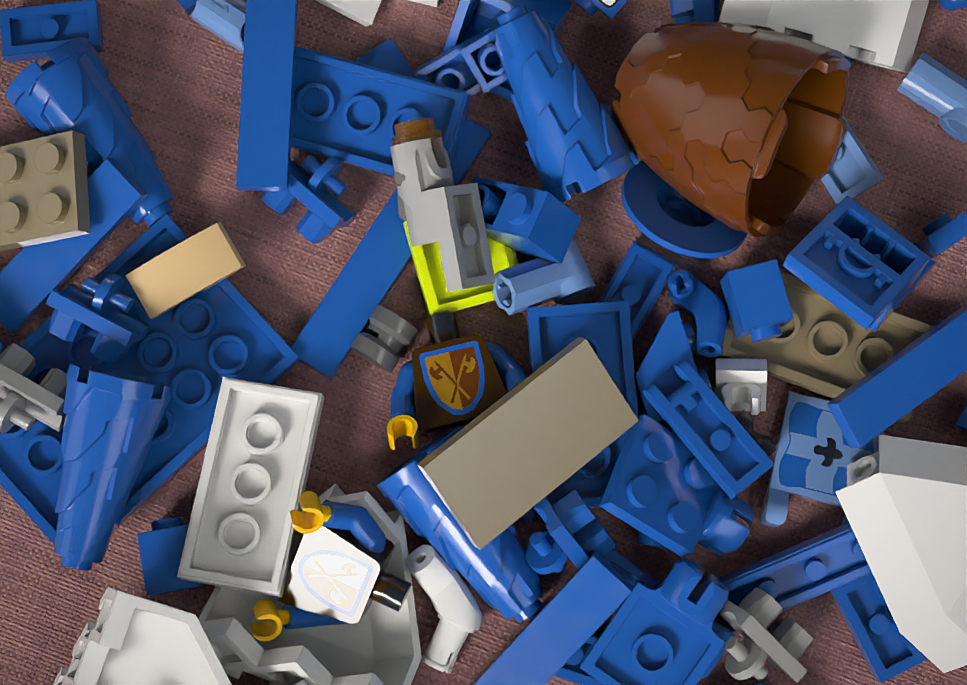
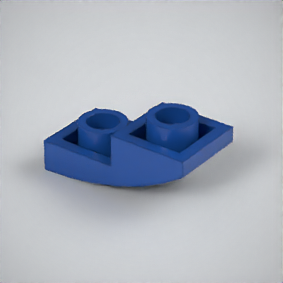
(468, 66)

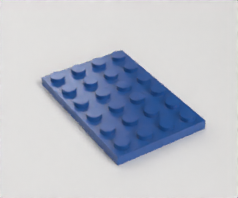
(186, 347)

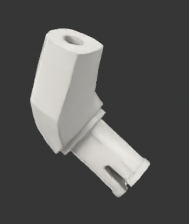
(453, 602)

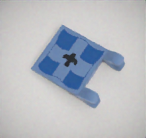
(809, 458)

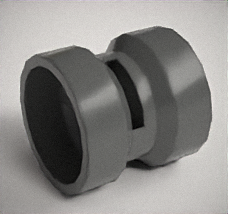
(384, 338)

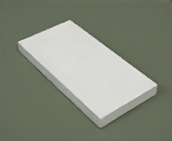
(249, 485)

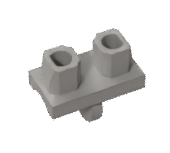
(23, 399)
(779, 649)

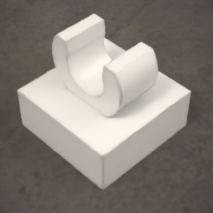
(742, 384)

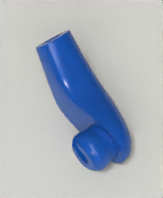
(703, 307)

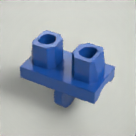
(325, 210)
(100, 308)
(551, 549)

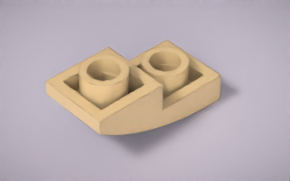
(185, 270)

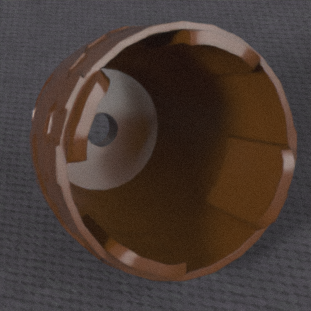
(734, 117)

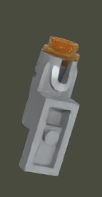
(438, 208)

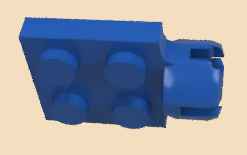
(671, 495)
(661, 632)

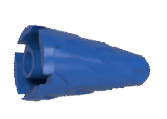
(78, 96)
(566, 127)
(103, 451)
(495, 571)

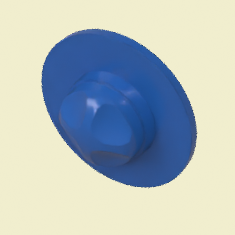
(673, 219)

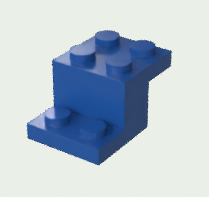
(859, 264)

